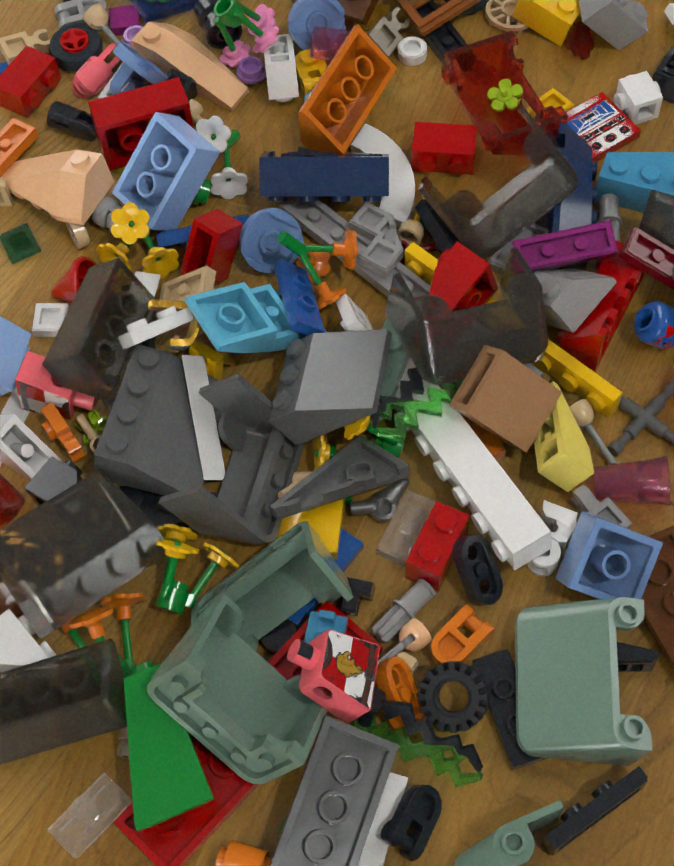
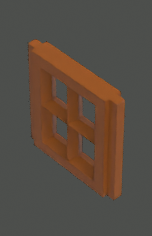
(436, 18)

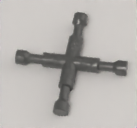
(644, 418)

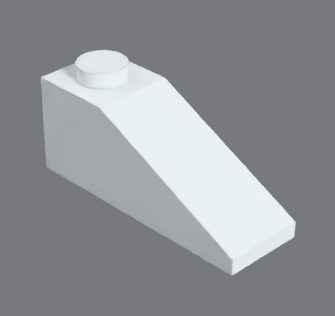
(281, 70)

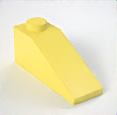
(562, 449)

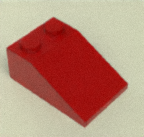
(463, 278)

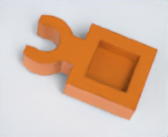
(57, 428)

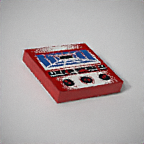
(602, 125)

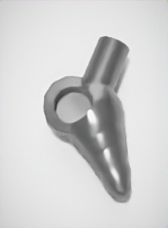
(382, 503)

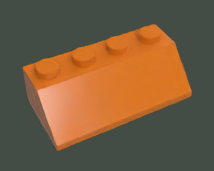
(344, 94)

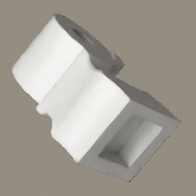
(562, 523)

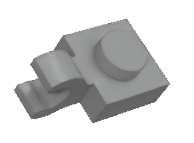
(585, 501)

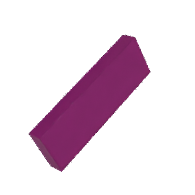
(568, 246)

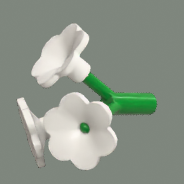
(229, 182)

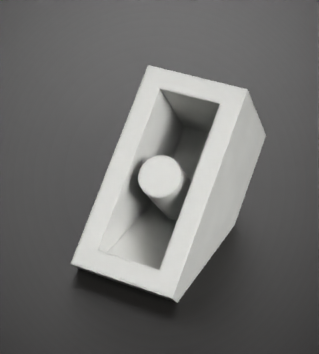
(21, 447)

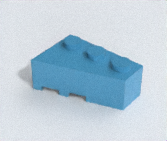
(634, 176)

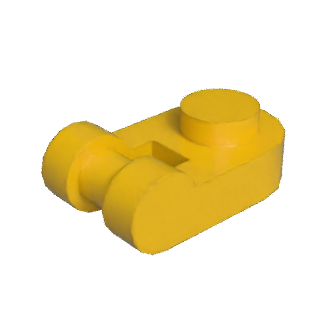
(309, 70)

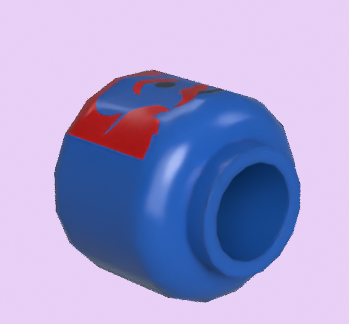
(655, 325)

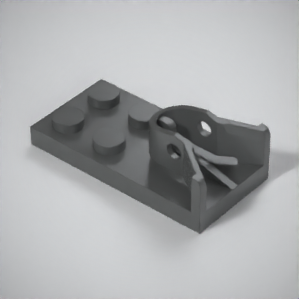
(335, 798)

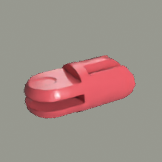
(94, 74)

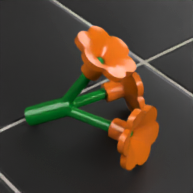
(316, 262)

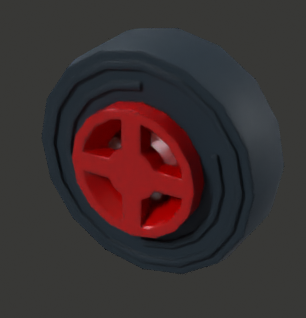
(75, 45)

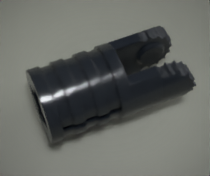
(71, 121)

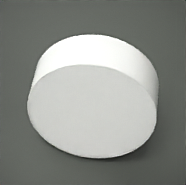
(412, 51)

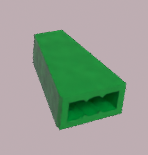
(162, 757)

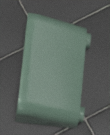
(236, 698)

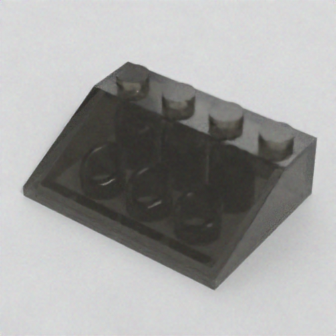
(75, 551)

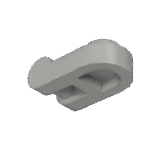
(73, 11)

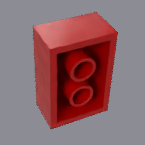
(125, 116)

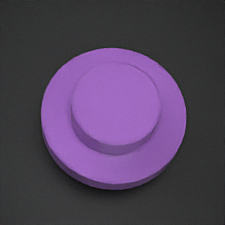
(251, 70)

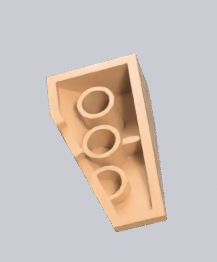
(180, 50)
(62, 183)

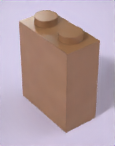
(505, 398)

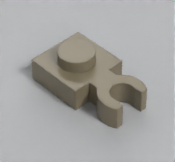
(386, 31)

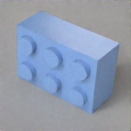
(166, 170)

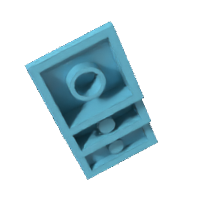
(243, 318)

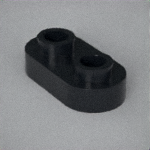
(475, 565)

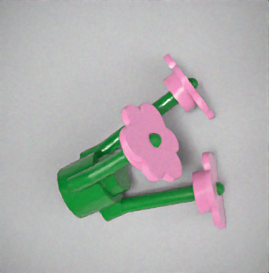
(260, 23)

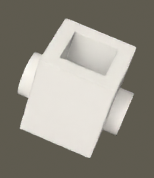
(638, 97)

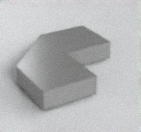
(385, 247)

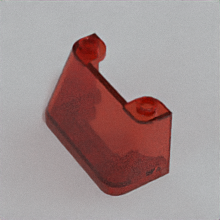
(478, 68)

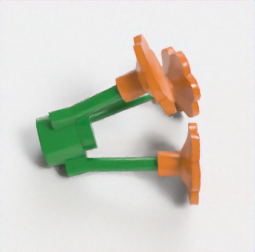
(93, 621)

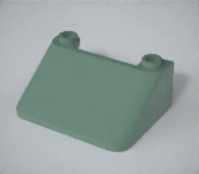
(572, 683)

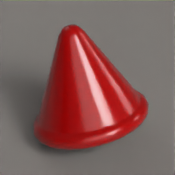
(71, 281)

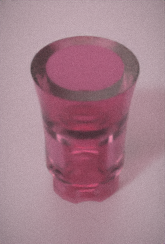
(634, 481)

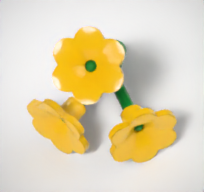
(130, 225)

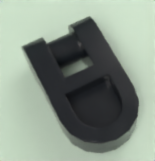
(421, 809)

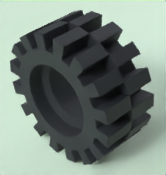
(437, 713)

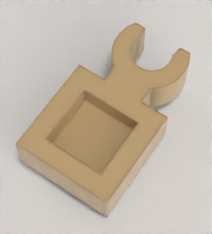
(13, 44)

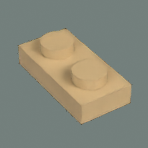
(188, 284)

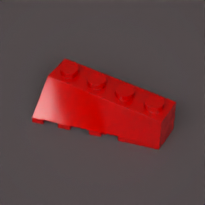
(597, 330)

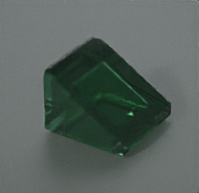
(19, 243)

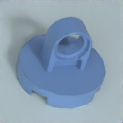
(311, 13)
(134, 70)
(259, 239)

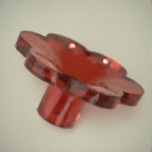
(580, 41)

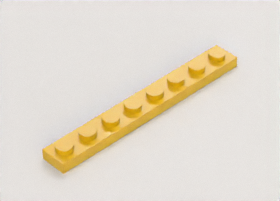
(558, 363)

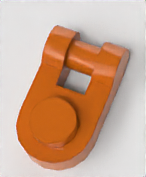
(452, 645)

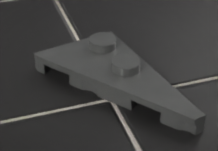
(349, 472)

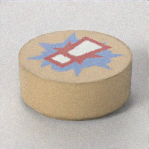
(78, 234)

